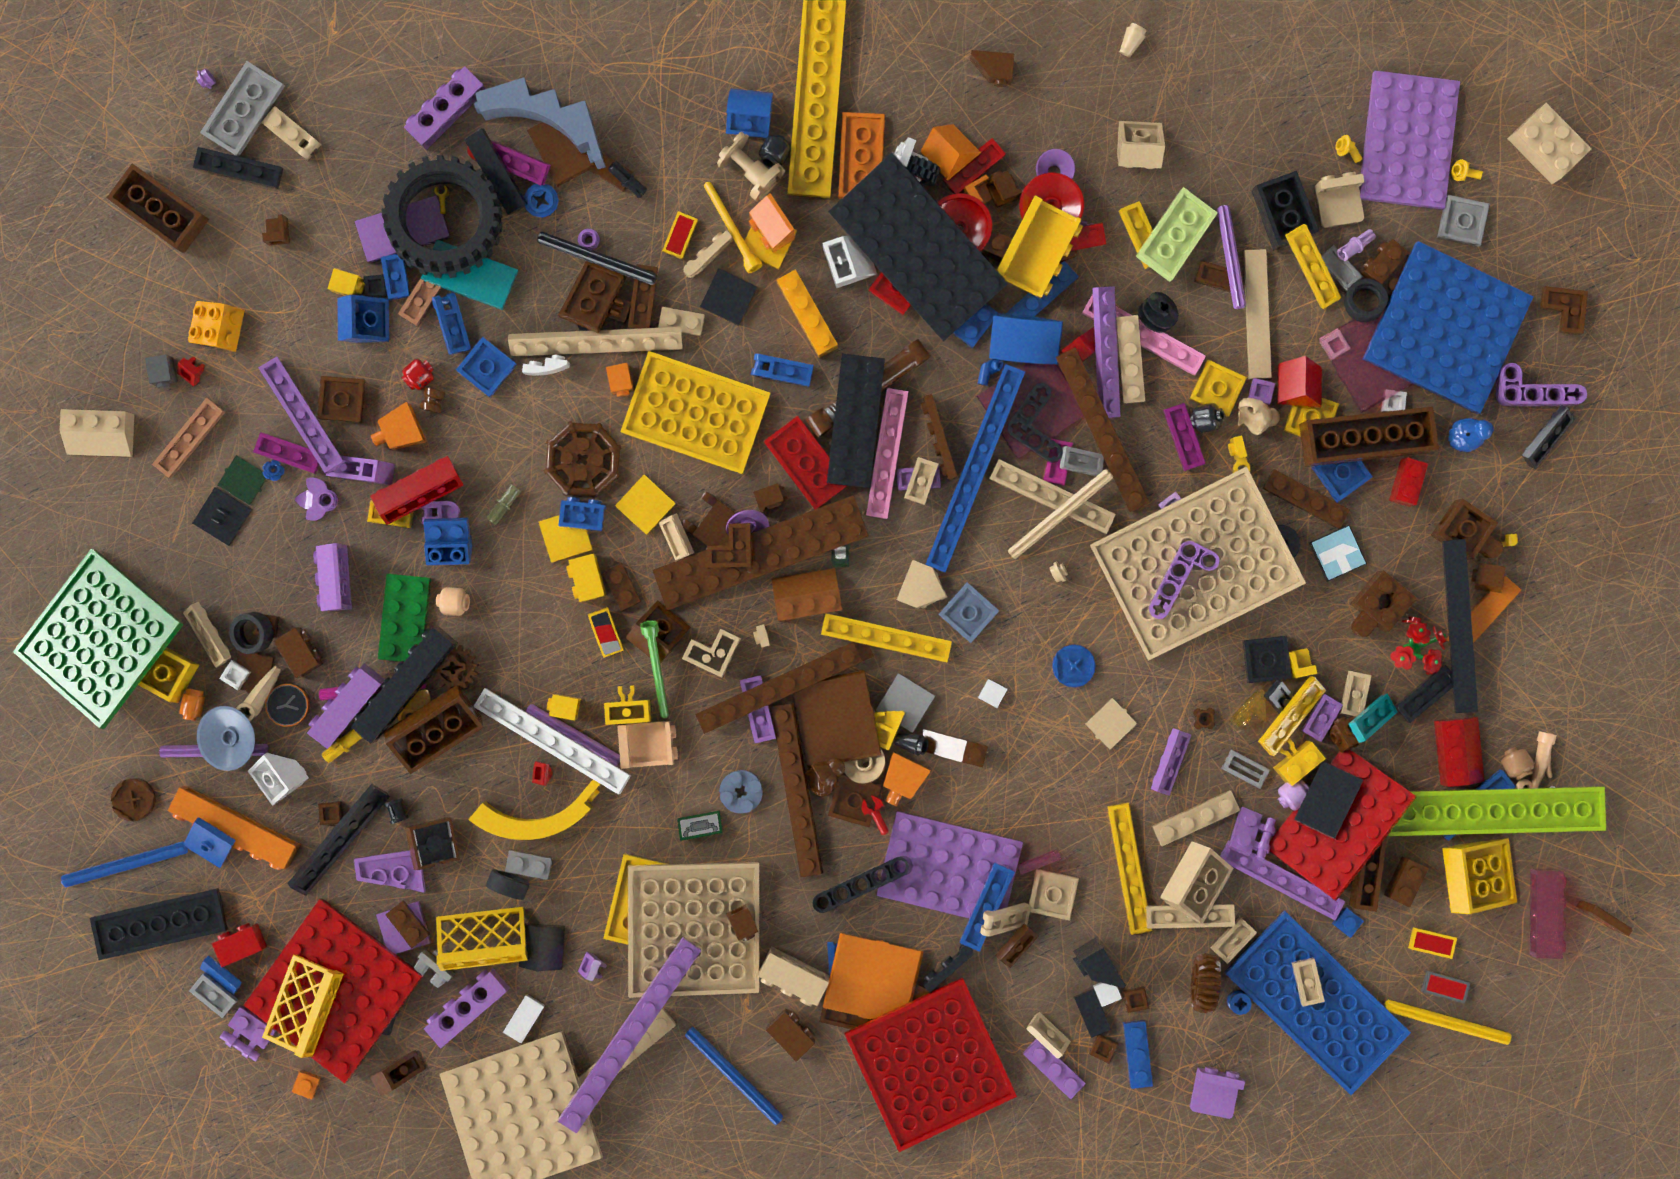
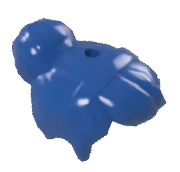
(1478, 431)

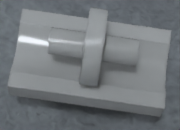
(427, 961)

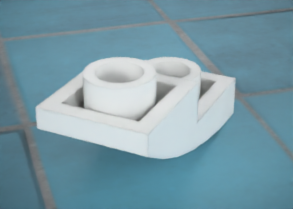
(552, 365)

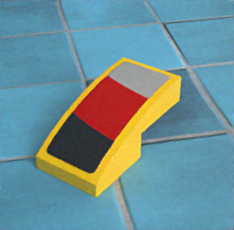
(605, 632)

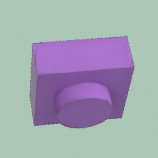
(1261, 390)

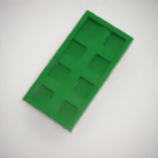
(403, 615)

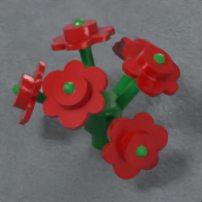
(1409, 652)

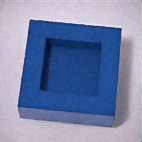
(1347, 922)

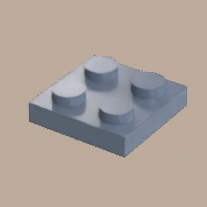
(968, 612)

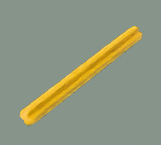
(1448, 1022)

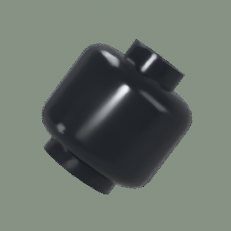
(774, 151)
(1207, 417)

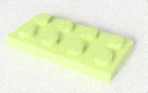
(1176, 234)

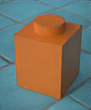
(620, 379)

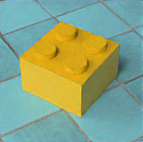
(169, 676)

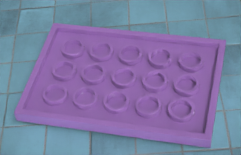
(1409, 139)
(947, 864)

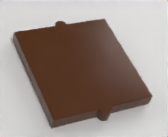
(257, 664)

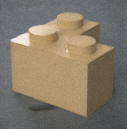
(715, 658)

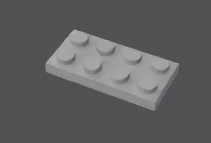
(242, 109)

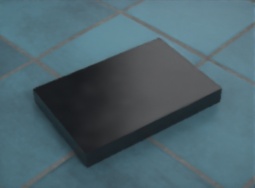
(1328, 800)

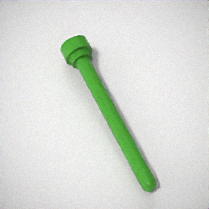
(650, 630)

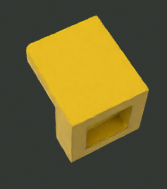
(1301, 663)

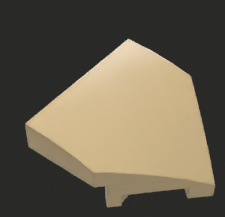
(921, 586)

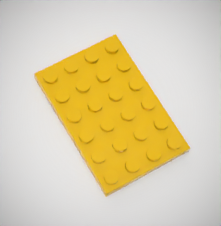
(695, 412)

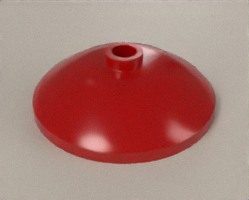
(971, 215)

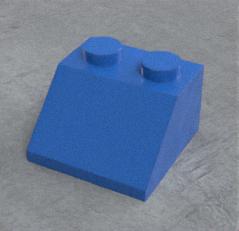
(363, 319)

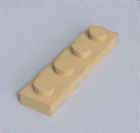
(1130, 359)
(1196, 818)
(1167, 917)

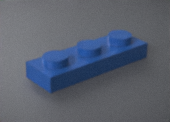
(1137, 1054)

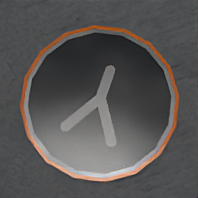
(287, 705)

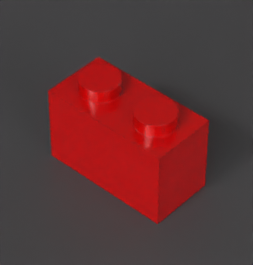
(1408, 482)
(239, 945)

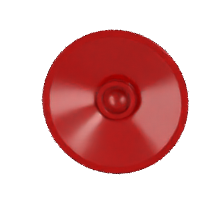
(1055, 190)

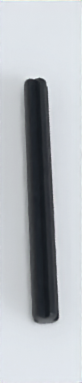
(597, 258)

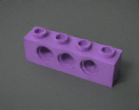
(444, 119)
(443, 1033)

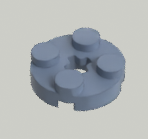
(752, 786)

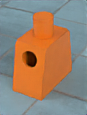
(399, 429)
(903, 778)

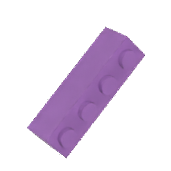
(345, 706)

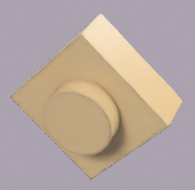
(761, 636)

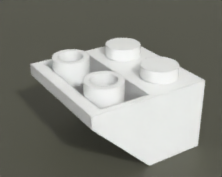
(847, 261)

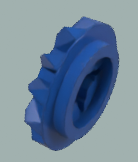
(538, 191)

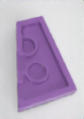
(390, 869)

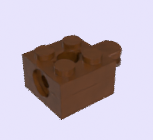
(1469, 523)
(1380, 604)

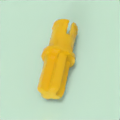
(341, 746)

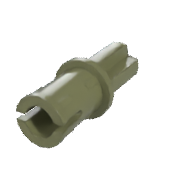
(503, 504)

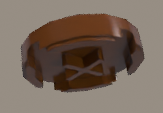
(133, 799)

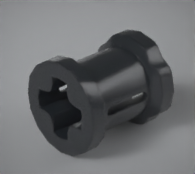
(396, 811)

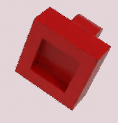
(190, 372)

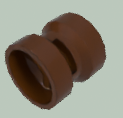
(432, 405)

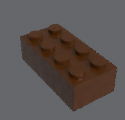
(157, 208)
(433, 729)

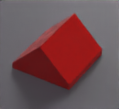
(1300, 383)

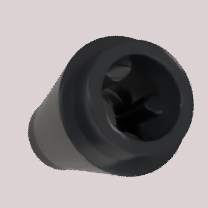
(912, 743)

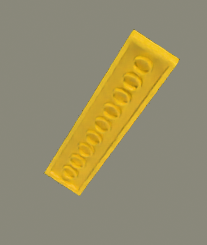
(816, 98)

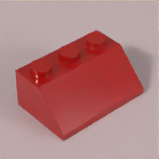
(1459, 751)

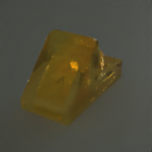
(1254, 704)

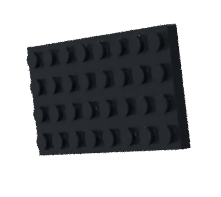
(918, 246)

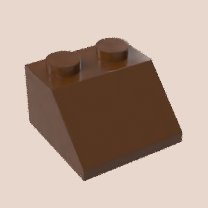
(670, 630)

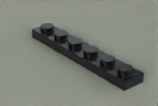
(338, 840)

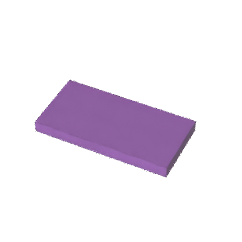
(422, 221)

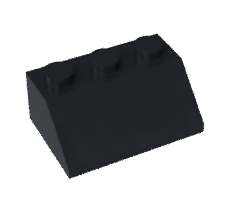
(1095, 963)

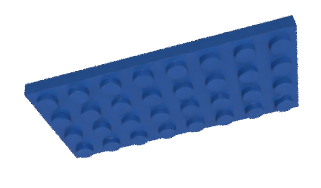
(1346, 1032)

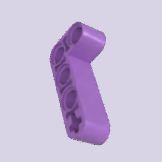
(1540, 391)
(1178, 581)

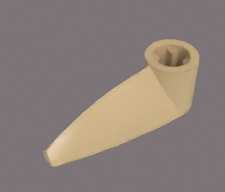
(257, 697)

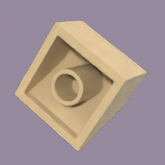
(1140, 144)

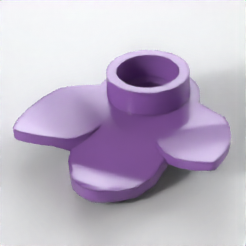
(314, 499)

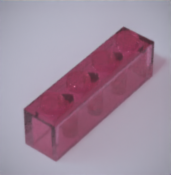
(1546, 913)

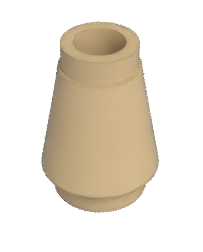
(1132, 39)

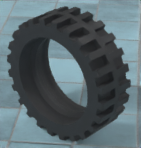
(430, 174)

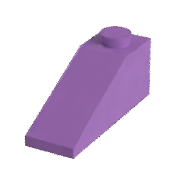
(365, 470)

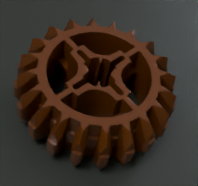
(1205, 983)

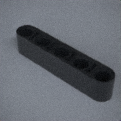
(853, 889)

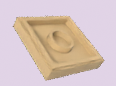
(1053, 894)

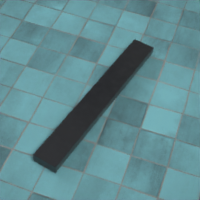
(1459, 626)

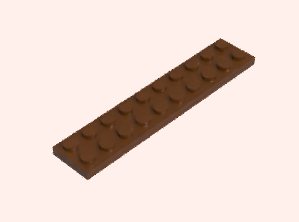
(771, 550)

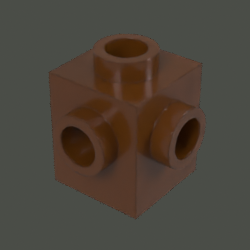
(1342, 734)

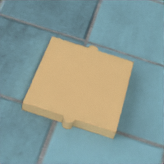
(1110, 723)

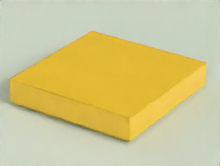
(766, 256)
(1218, 386)
(1300, 414)
(645, 504)
(563, 541)

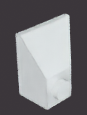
(277, 776)

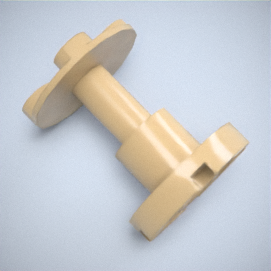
(756, 172)

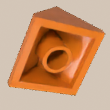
(949, 149)

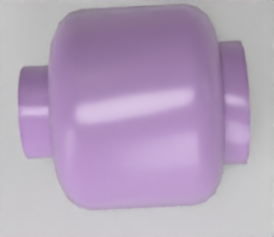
(1292, 795)

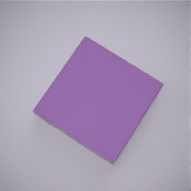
(392, 937)

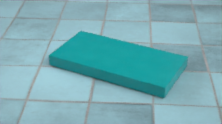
(485, 284)

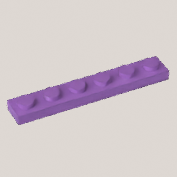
(1106, 349)
(301, 415)
(1284, 882)

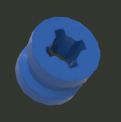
(1234, 1001)

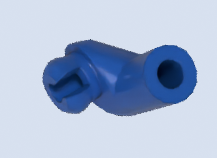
(987, 369)

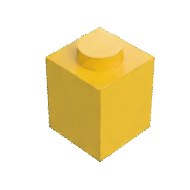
(345, 283)
(563, 706)

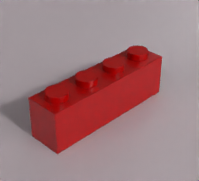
(416, 490)

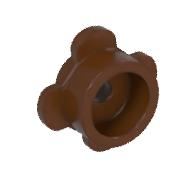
(1199, 714)

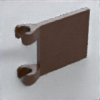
(713, 527)

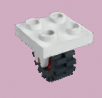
(918, 165)

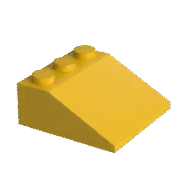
(1479, 876)

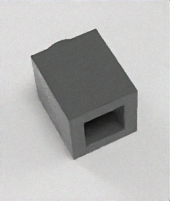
(161, 371)

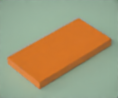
(860, 148)

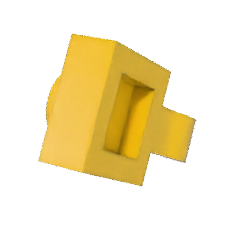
(1237, 449)

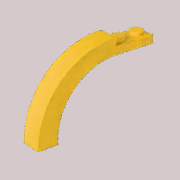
(516, 828)

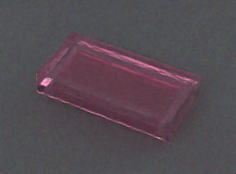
(1039, 861)

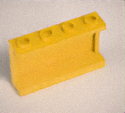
(1039, 247)

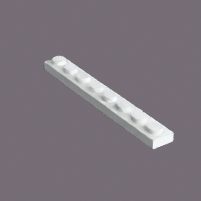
(552, 741)

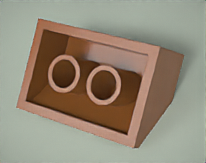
(806, 594)

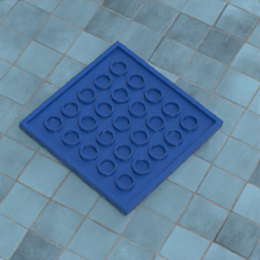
(1447, 327)

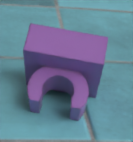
(590, 966)

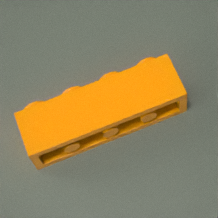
(807, 313)

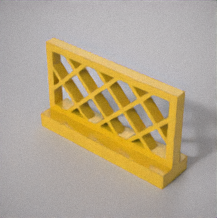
(487, 955)
(315, 1017)

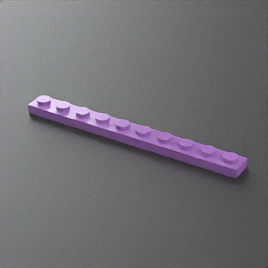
(629, 1035)

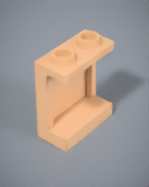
(647, 744)

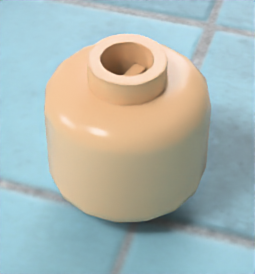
(453, 601)

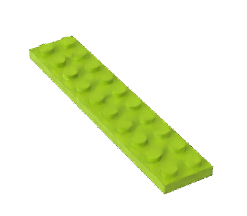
(1504, 811)

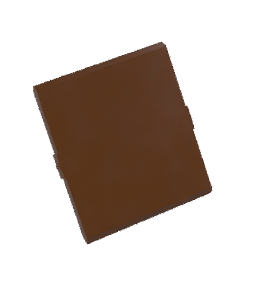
(837, 719)

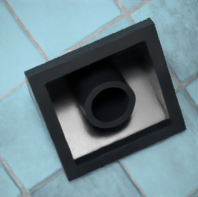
(544, 947)

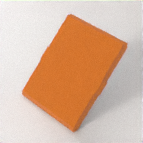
(871, 976)

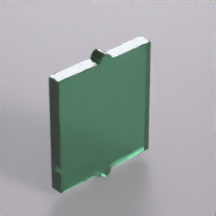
(242, 480)

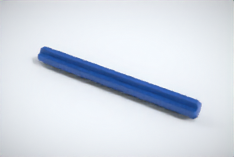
(124, 864)
(734, 1076)

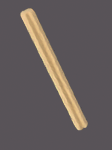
(1060, 513)

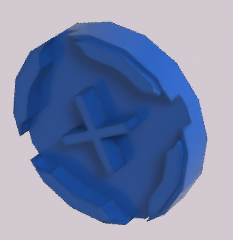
(1073, 665)

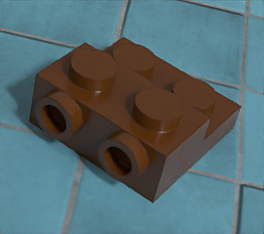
(1386, 265)

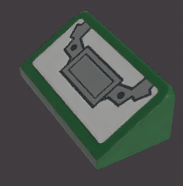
(700, 825)

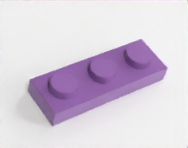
(760, 720)
(1170, 761)
(1054, 1069)

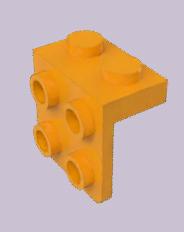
(216, 325)

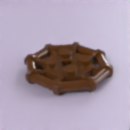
(582, 472)

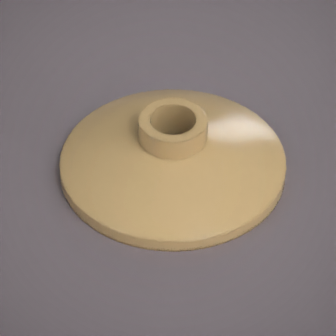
(856, 772)

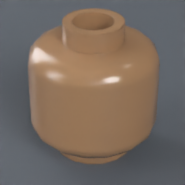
(1517, 763)

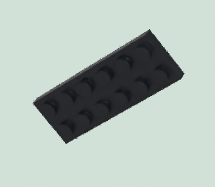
(855, 420)
(158, 924)

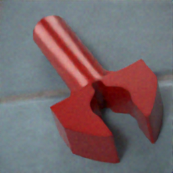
(876, 814)

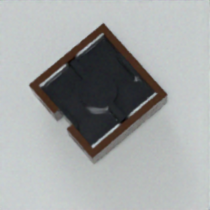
(432, 843)

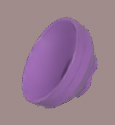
(1057, 158)

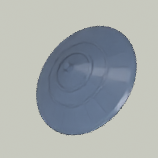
(225, 738)

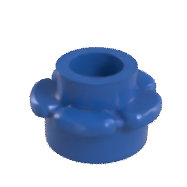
(274, 476)

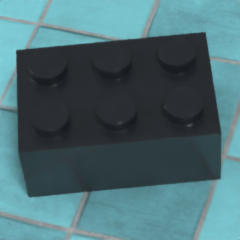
(1283, 208)

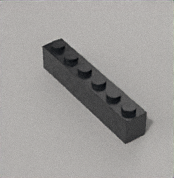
(404, 684)

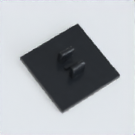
(221, 516)

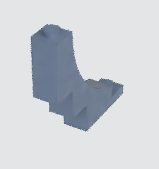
(515, 100)

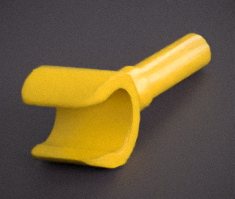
(442, 198)
(1510, 540)

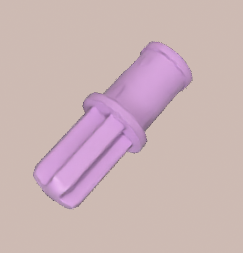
(1355, 245)

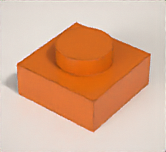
(306, 1084)

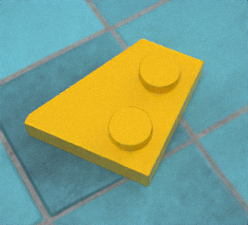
(887, 726)

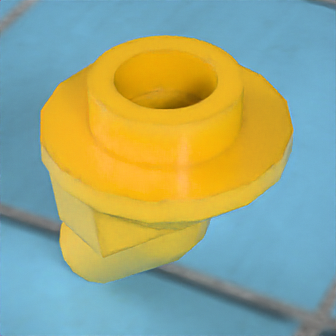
(1345, 145)
(1461, 170)

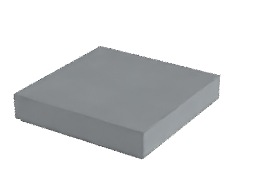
(1463, 220)
(907, 697)

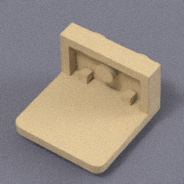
(1339, 199)

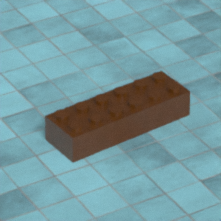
(1368, 436)

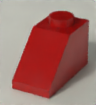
(1084, 344)

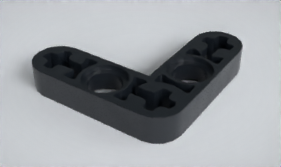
(1026, 423)

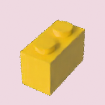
(586, 578)

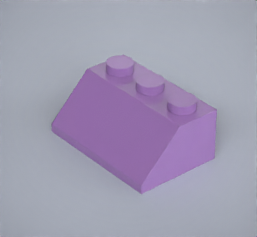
(332, 577)

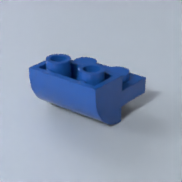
(749, 112)
(447, 541)

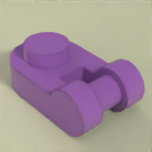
(445, 509)

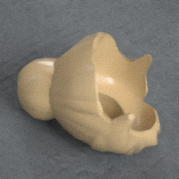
(1257, 415)

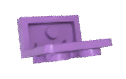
(1215, 1092)

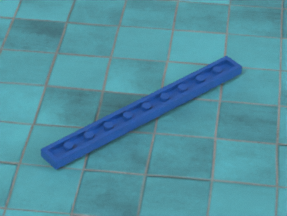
(975, 468)

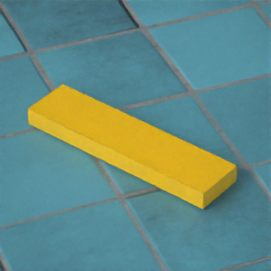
(1313, 266)
(1292, 716)

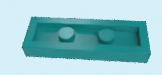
(1373, 718)

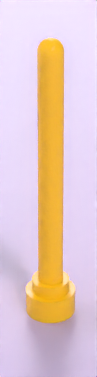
(751, 262)

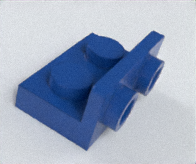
(582, 515)

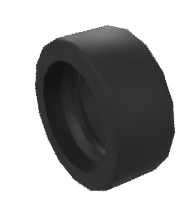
(1370, 285)
(237, 634)
(507, 884)

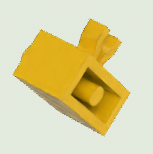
(627, 711)
(1298, 762)

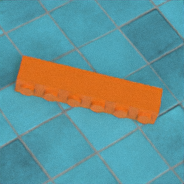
(248, 833)

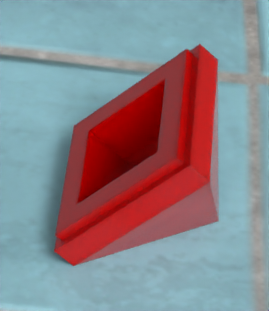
(541, 773)

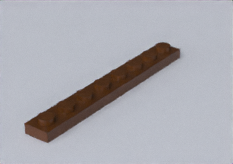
(1102, 429)
(778, 687)
(797, 790)

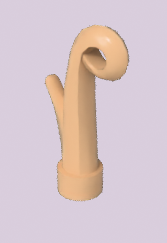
(1542, 761)

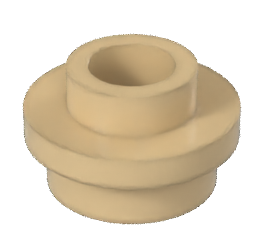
(1058, 572)

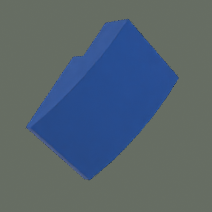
(1025, 339)

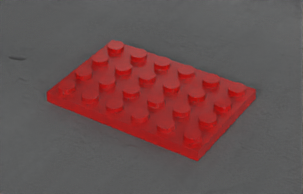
(1335, 862)

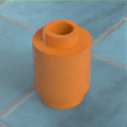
(192, 704)

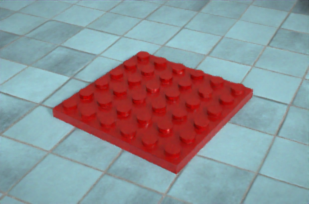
(368, 996)
(930, 1064)

